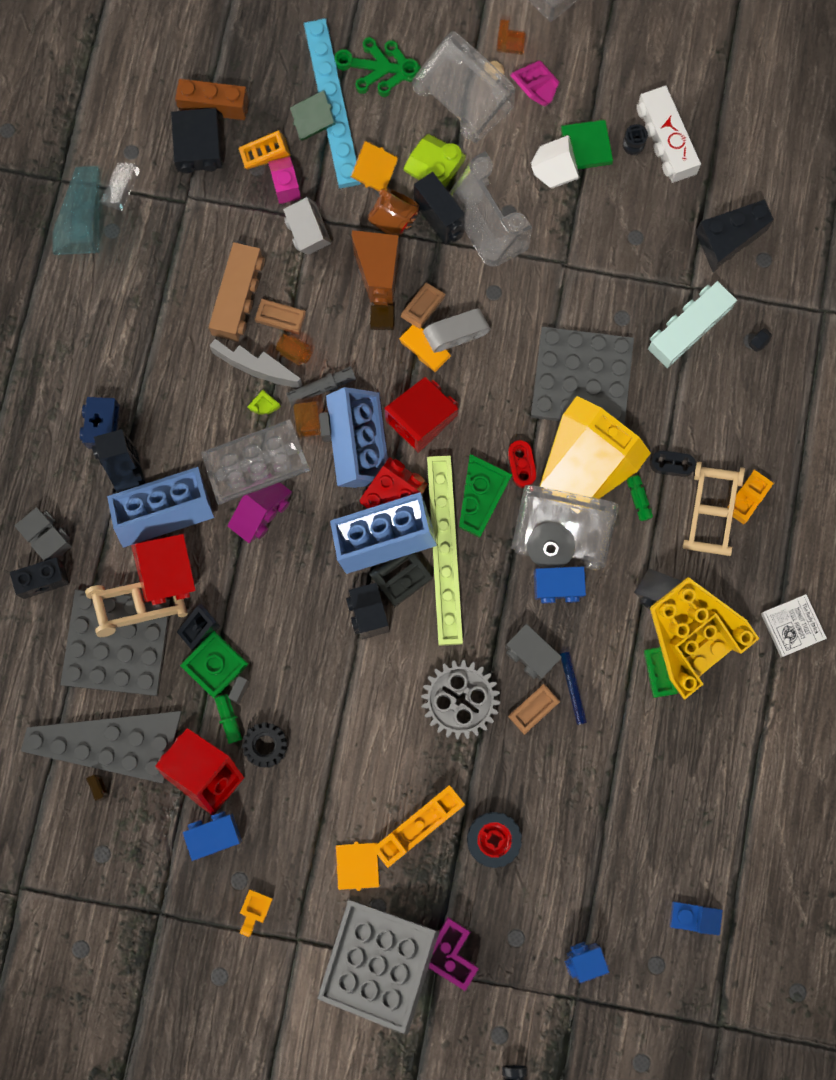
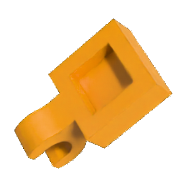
(255, 909)

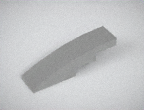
(262, 367)

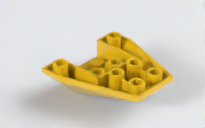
(592, 452)
(697, 633)

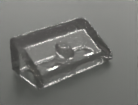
(120, 185)

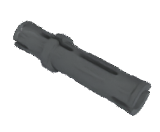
(316, 388)

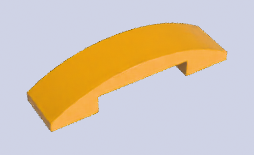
(418, 826)

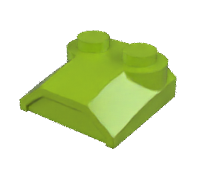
(434, 157)

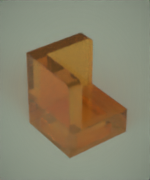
(509, 40)
(307, 419)

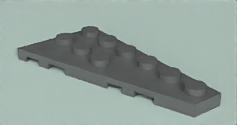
(113, 745)

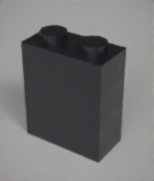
(196, 140)
(439, 208)

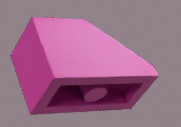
(284, 180)

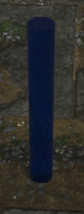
(573, 688)

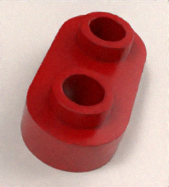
(521, 465)

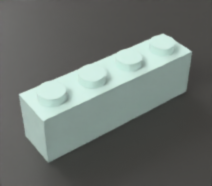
(692, 324)

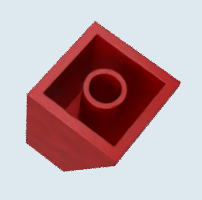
(421, 413)
(164, 569)
(200, 771)

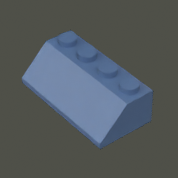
(356, 436)
(159, 507)
(382, 533)

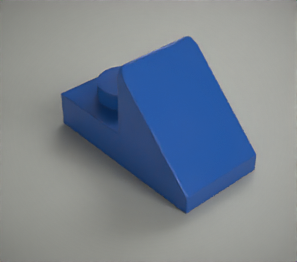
(696, 918)

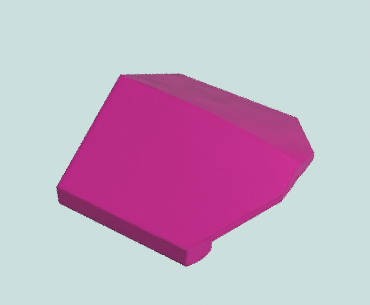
(536, 82)

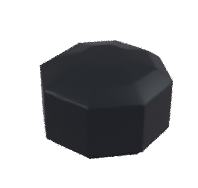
(761, 340)

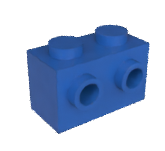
(559, 584)
(211, 836)
(586, 962)

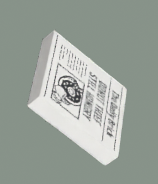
(793, 625)

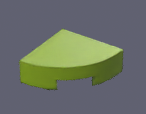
(263, 404)

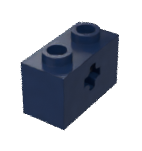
(95, 410)

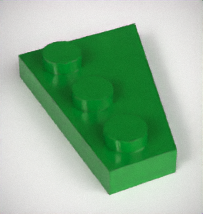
(481, 494)

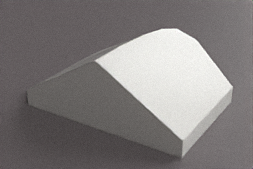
(555, 163)

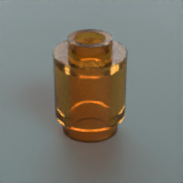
(294, 349)

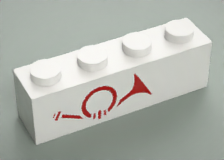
(668, 134)

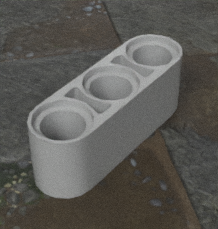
(456, 330)

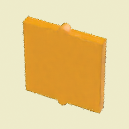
(374, 167)
(357, 866)

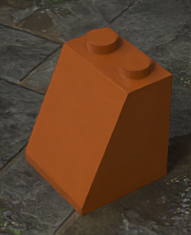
(378, 264)

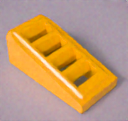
(269, 140)

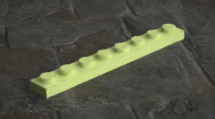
(445, 552)

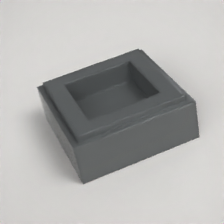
(325, 427)
(238, 689)

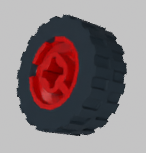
(494, 839)

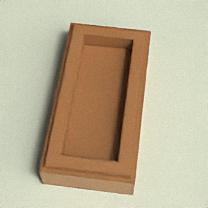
(423, 305)
(280, 316)
(533, 709)

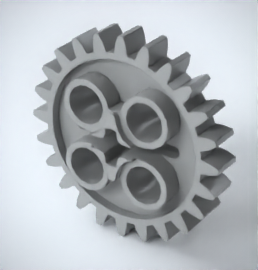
(472, 682)

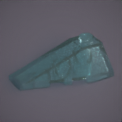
(78, 219)

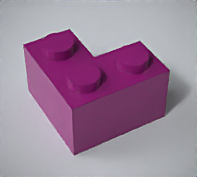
(258, 510)
(447, 960)

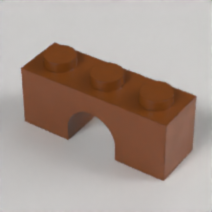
(228, 99)

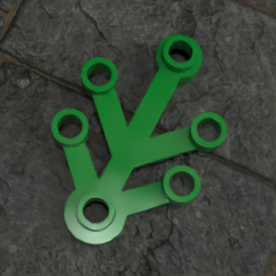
(380, 66)

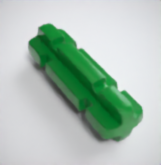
(639, 498)

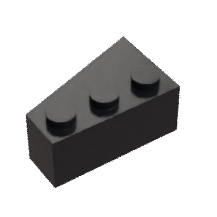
(732, 231)
(119, 460)

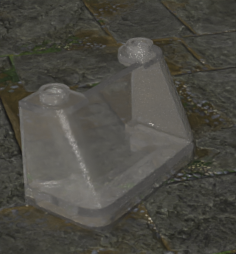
(466, 86)
(490, 232)
(586, 517)

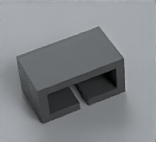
(43, 535)
(532, 652)

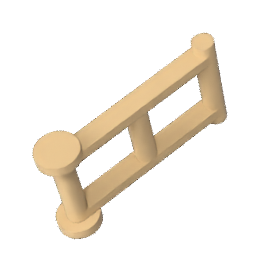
(700, 474)
(107, 628)

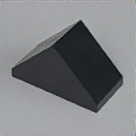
(198, 627)

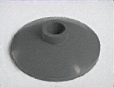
(554, 534)

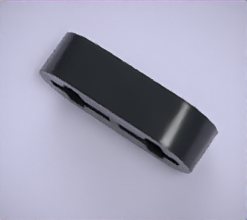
(672, 469)

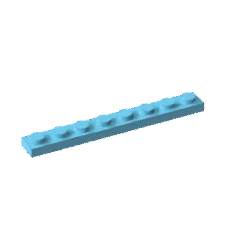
(327, 80)

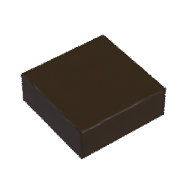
(381, 317)
(97, 787)

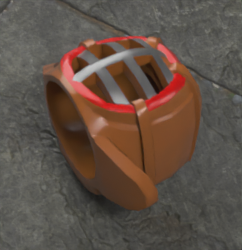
(393, 212)

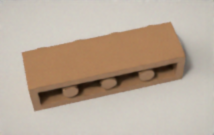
(236, 291)

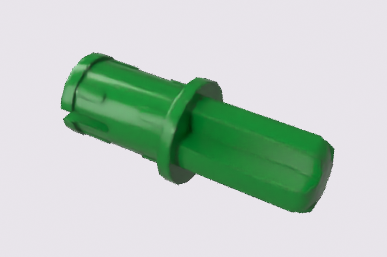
(228, 719)

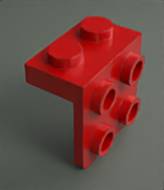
(392, 484)

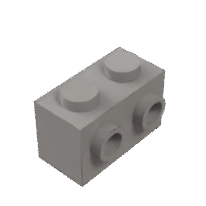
(306, 226)

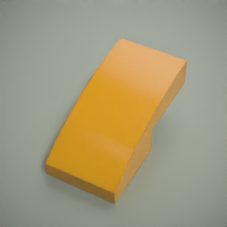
(416, 342)
(750, 496)

